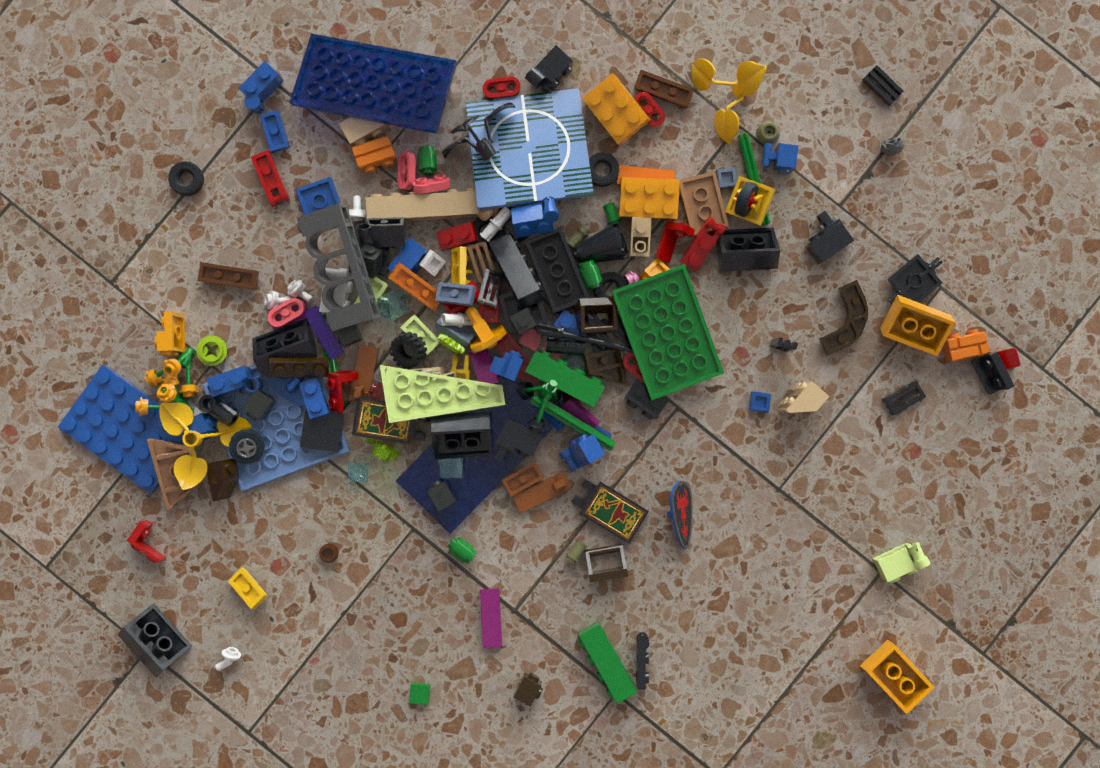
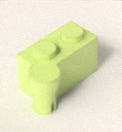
(901, 561)

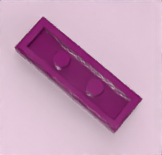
(491, 617)

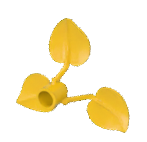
(749, 77)
(187, 468)

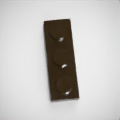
(298, 367)

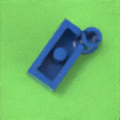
(260, 86)
(534, 218)
(582, 452)

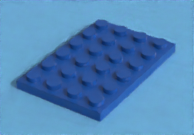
(109, 427)

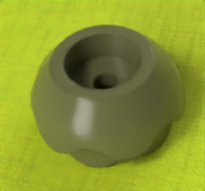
(762, 135)

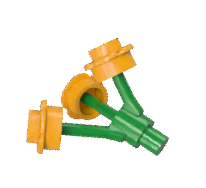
(172, 368)
(166, 392)

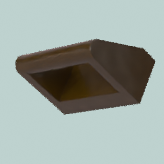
(596, 306)
(606, 574)

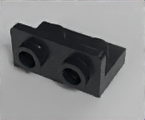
(992, 373)
(639, 397)

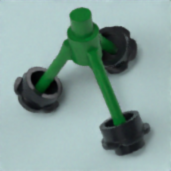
(549, 392)

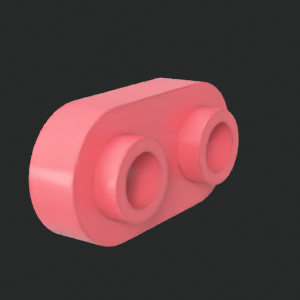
(406, 170)
(425, 185)
(286, 312)

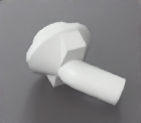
(357, 213)
(296, 289)
(272, 300)
(230, 655)

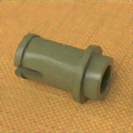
(578, 236)
(575, 552)

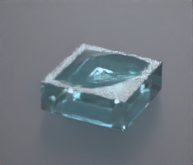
(358, 472)

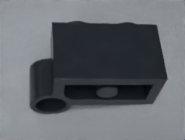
(550, 70)
(383, 232)

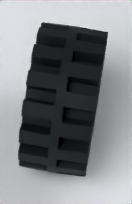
(415, 343)

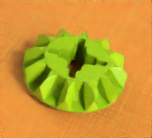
(450, 344)
(203, 350)

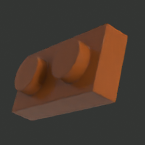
(522, 478)

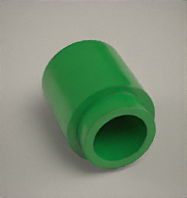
(427, 160)
(590, 274)
(461, 550)

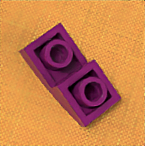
(481, 363)

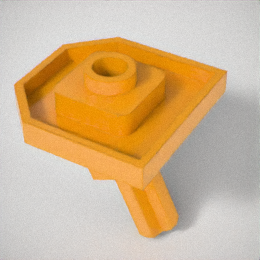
(487, 337)

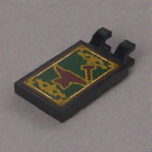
(373, 422)
(611, 510)

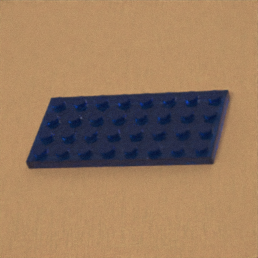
(373, 83)
(480, 473)

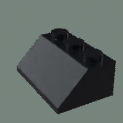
(748, 249)
(286, 342)
(462, 435)
(154, 640)

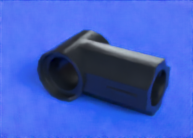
(219, 410)

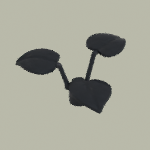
(482, 146)

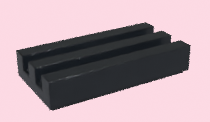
(891, 87)
(486, 302)
(785, 345)
(890, 405)

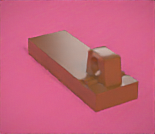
(365, 367)
(542, 492)

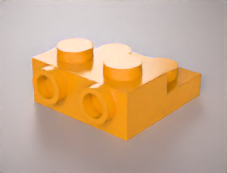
(172, 339)

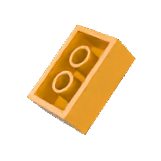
(616, 109)
(649, 198)
(917, 325)
(897, 676)

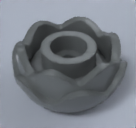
(892, 146)

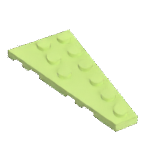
(423, 394)

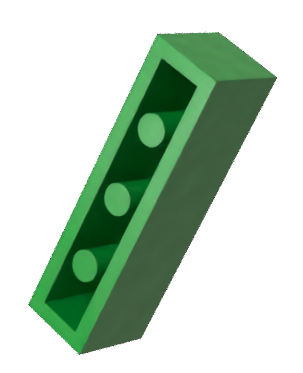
(568, 380)
(607, 662)

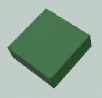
(419, 693)

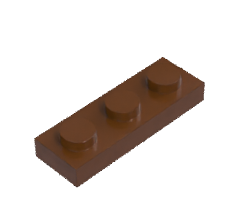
(664, 89)
(228, 276)

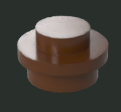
(328, 553)

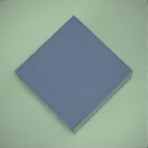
(726, 178)

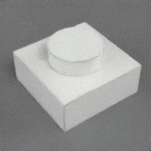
(432, 263)

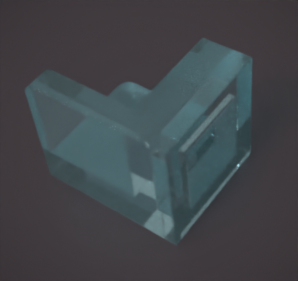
(392, 304)
(451, 467)

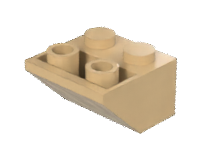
(805, 398)

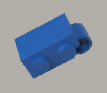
(508, 366)
(232, 381)

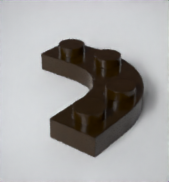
(855, 321)

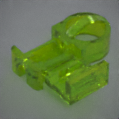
(382, 452)

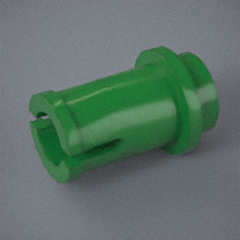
(612, 214)

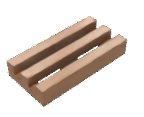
(477, 245)

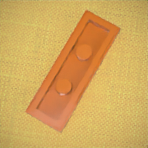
(640, 172)
(414, 286)

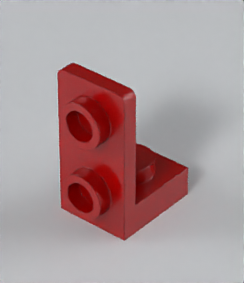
(669, 237)
(335, 383)
(135, 539)

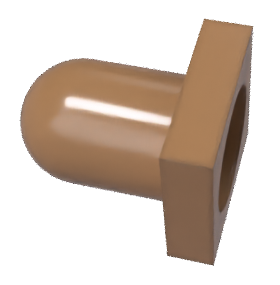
(486, 214)

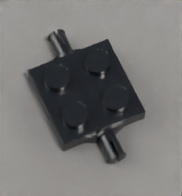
(915, 279)

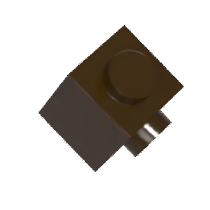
(528, 689)

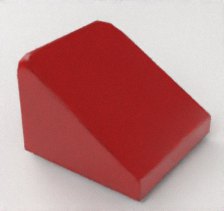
(1010, 358)

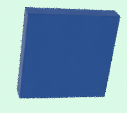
(318, 195)

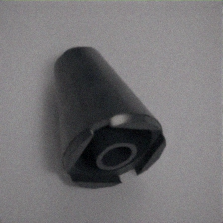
(603, 246)

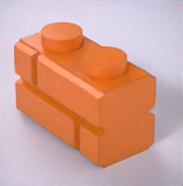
(374, 154)
(965, 346)

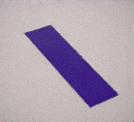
(323, 332)

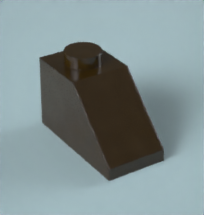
(222, 478)

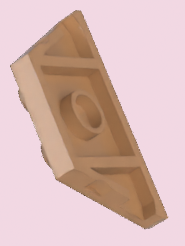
(164, 457)

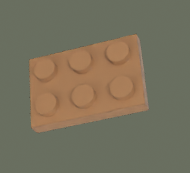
(702, 199)

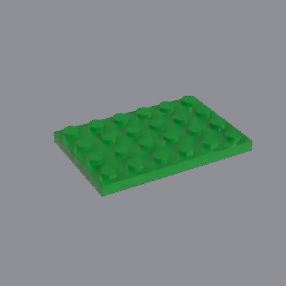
(667, 332)

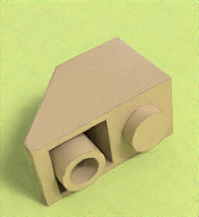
(640, 236)

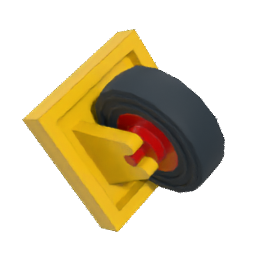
(750, 200)

